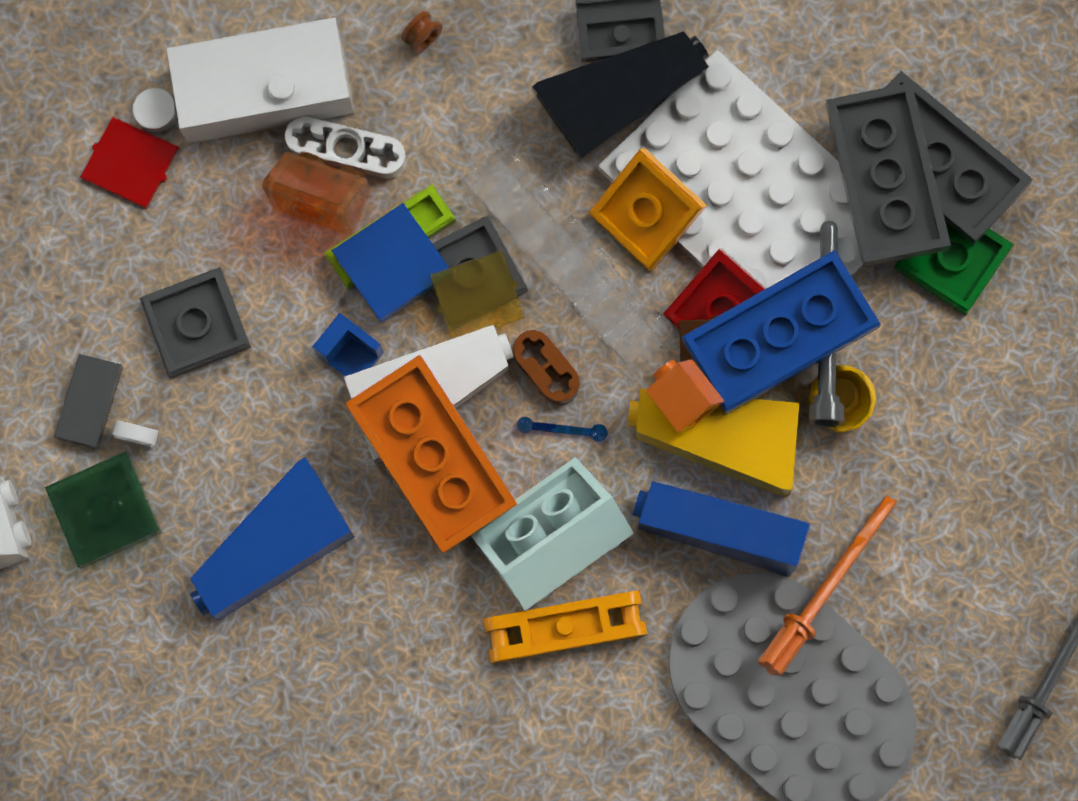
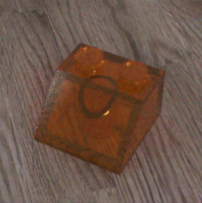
(317, 192)

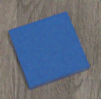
(390, 262)

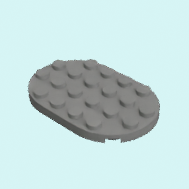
(820, 731)

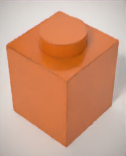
(683, 394)

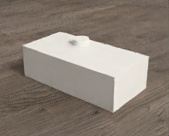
(259, 80)

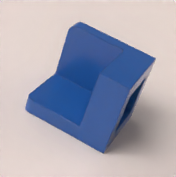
(347, 347)

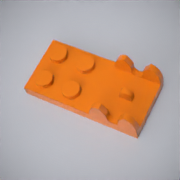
(431, 453)

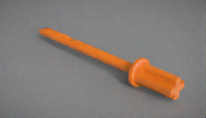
(798, 628)

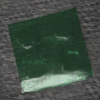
(103, 510)

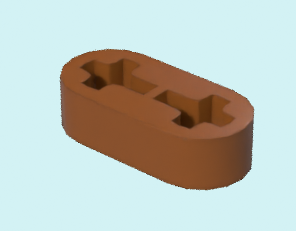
(554, 361)

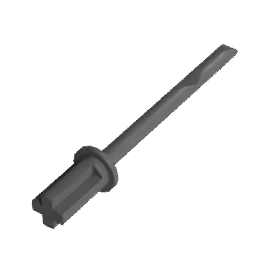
(1032, 711)

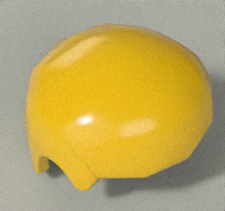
(855, 393)

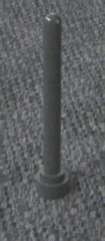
(826, 407)

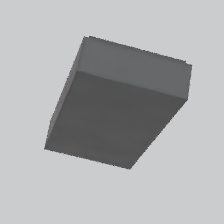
(88, 401)

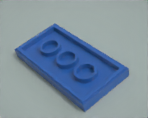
(781, 331)

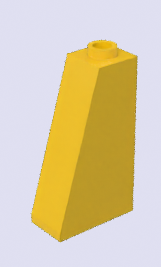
(747, 444)

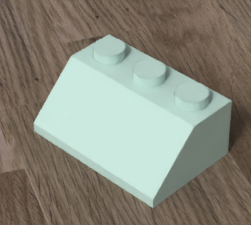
(552, 533)

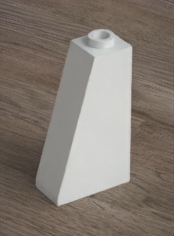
(459, 365)

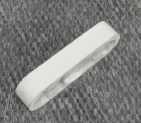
(378, 145)

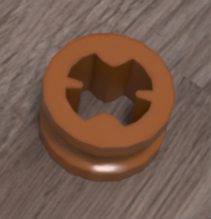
(421, 32)

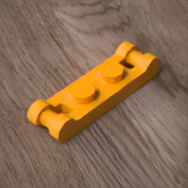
(565, 626)

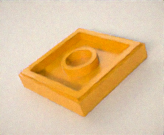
(647, 209)

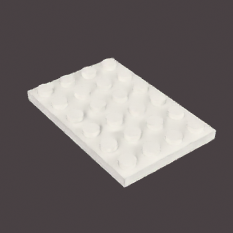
(754, 170)

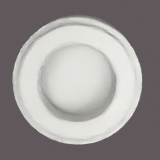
(155, 110)
(135, 433)

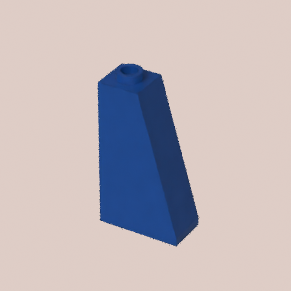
(722, 527)
(275, 541)

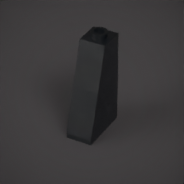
(613, 92)

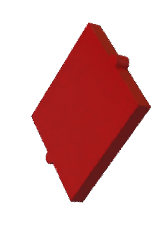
(129, 162)

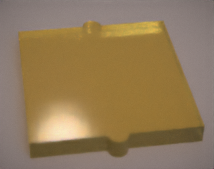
(477, 295)

